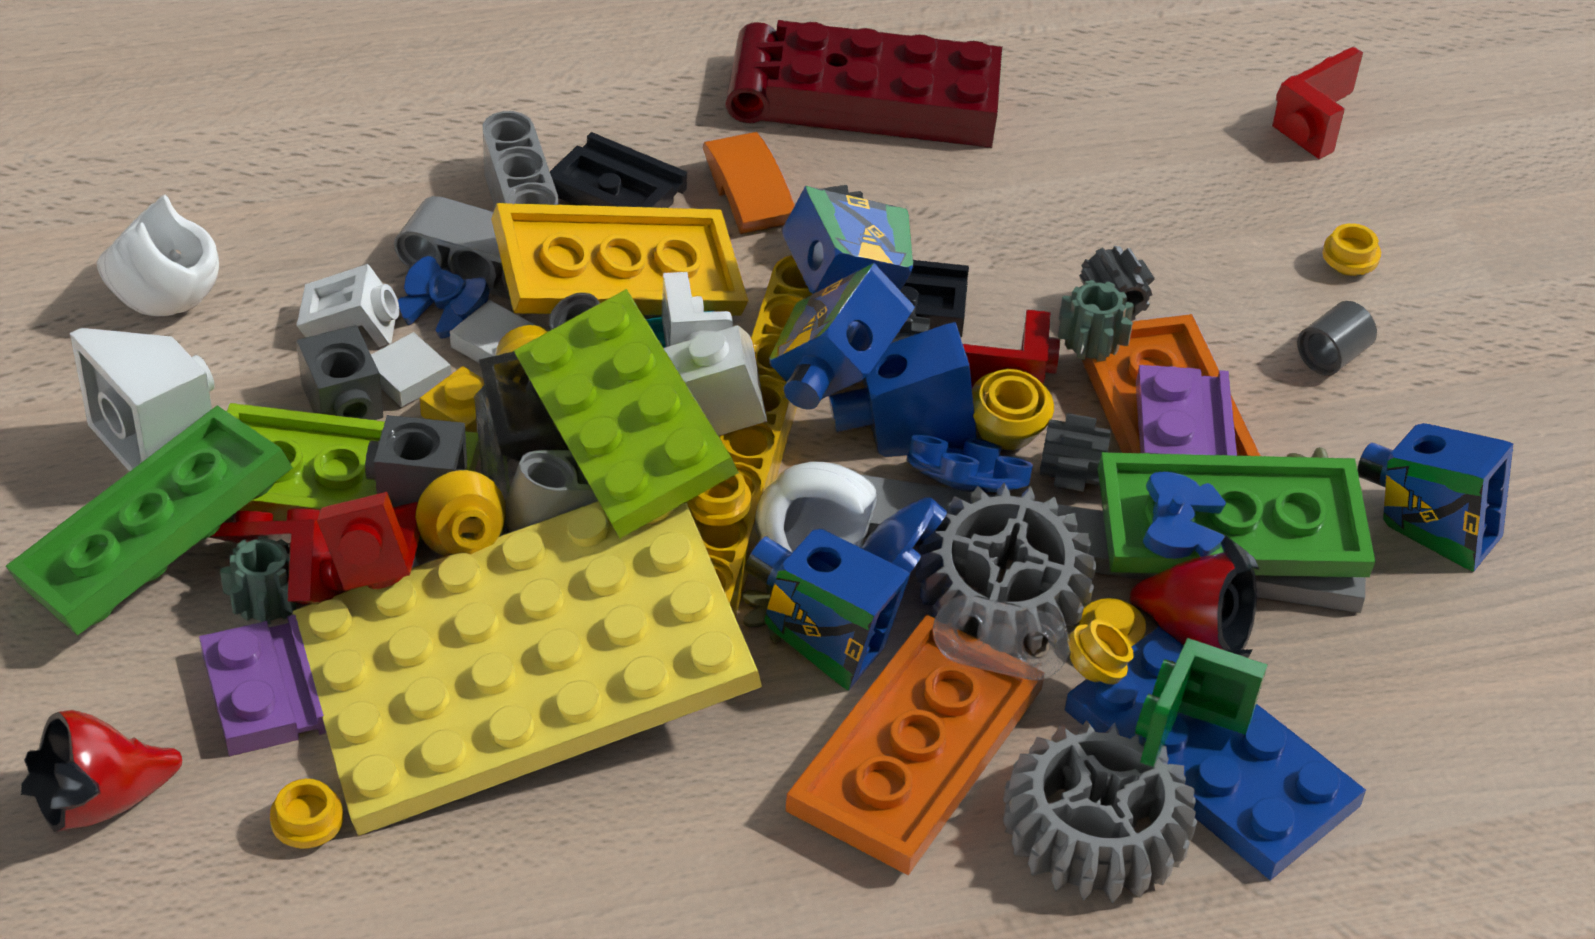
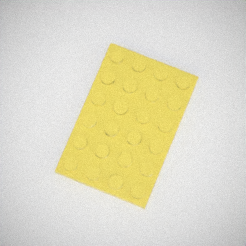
(519, 658)

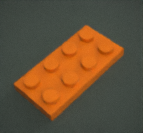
(1154, 342)
(909, 751)

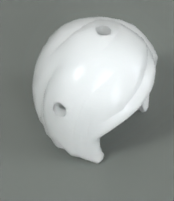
(150, 273)
(816, 498)

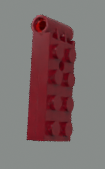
(866, 82)

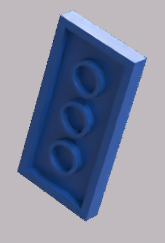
(1253, 791)

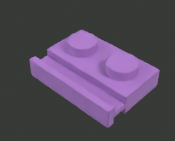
(1184, 411)
(261, 685)

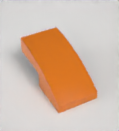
(750, 180)

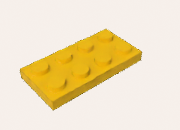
(611, 249)

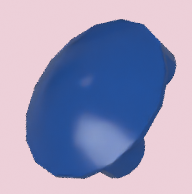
(969, 466)
(899, 533)

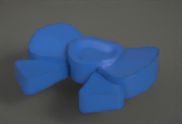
(448, 291)
(1175, 506)

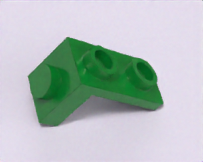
(1203, 685)

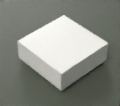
(483, 329)
(409, 369)

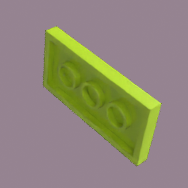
(625, 413)
(324, 455)

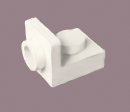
(347, 301)
(684, 315)

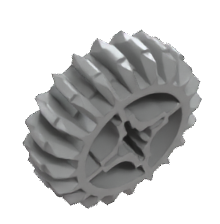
(982, 536)
(1090, 830)

